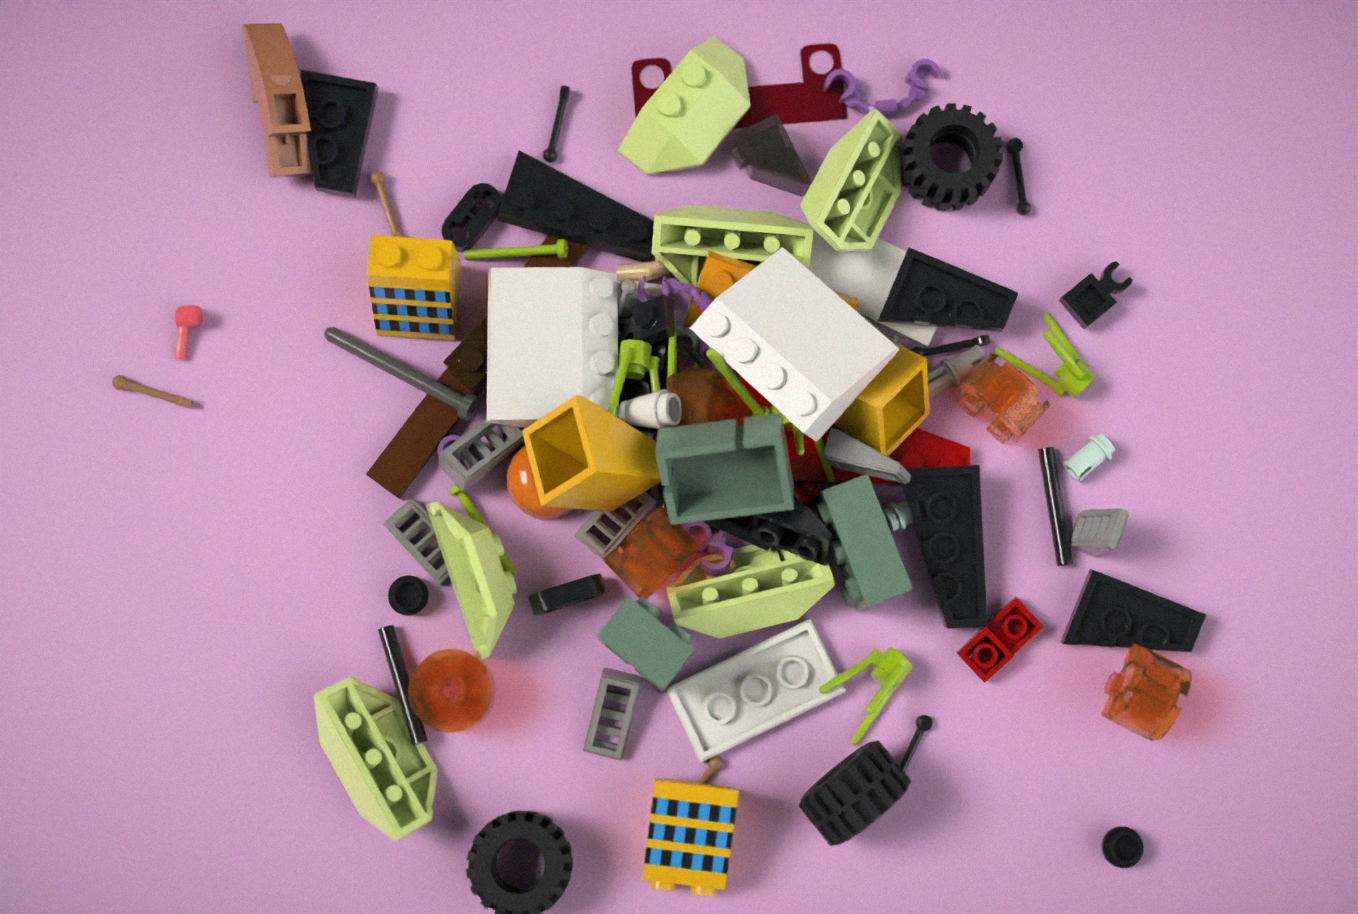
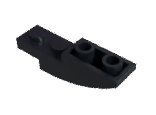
(793, 531)

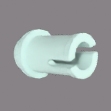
(1089, 457)
(897, 516)

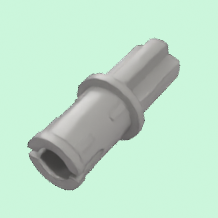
(954, 370)

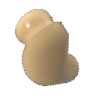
(636, 270)

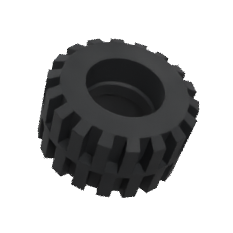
(961, 129)
(854, 793)
(483, 869)

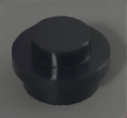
(408, 595)
(1122, 847)

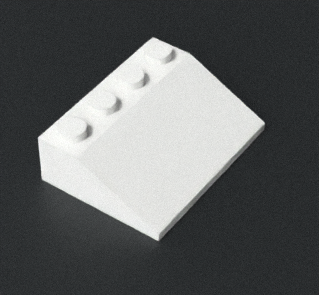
(549, 340)
(795, 342)

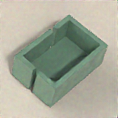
(725, 469)
(862, 544)
(646, 642)

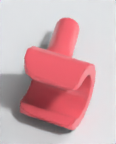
(186, 317)

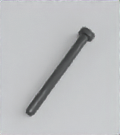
(466, 405)

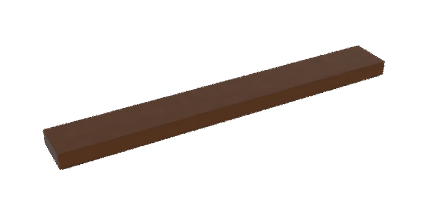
(434, 419)

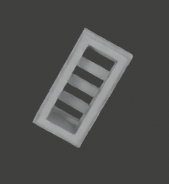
(854, 456)
(466, 478)
(594, 520)
(395, 521)
(1098, 530)
(619, 679)

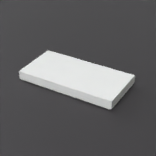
(868, 278)
(754, 690)

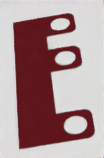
(790, 101)

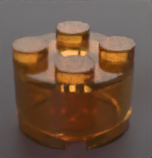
(707, 396)
(1002, 399)
(651, 553)
(435, 674)
(1146, 693)

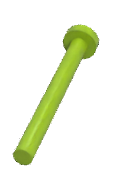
(560, 249)
(737, 384)
(474, 514)

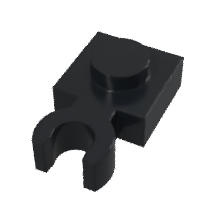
(1092, 297)
(649, 322)

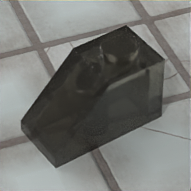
(770, 156)

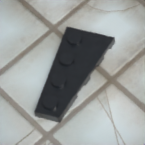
(567, 209)
(950, 535)

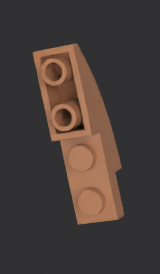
(280, 98)

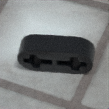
(464, 212)
(567, 594)

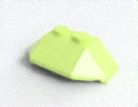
(689, 111)
(856, 185)
(688, 234)
(475, 573)
(753, 594)
(375, 757)

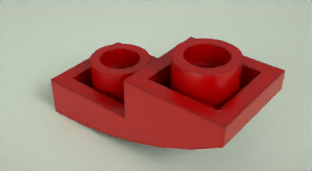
(1000, 639)

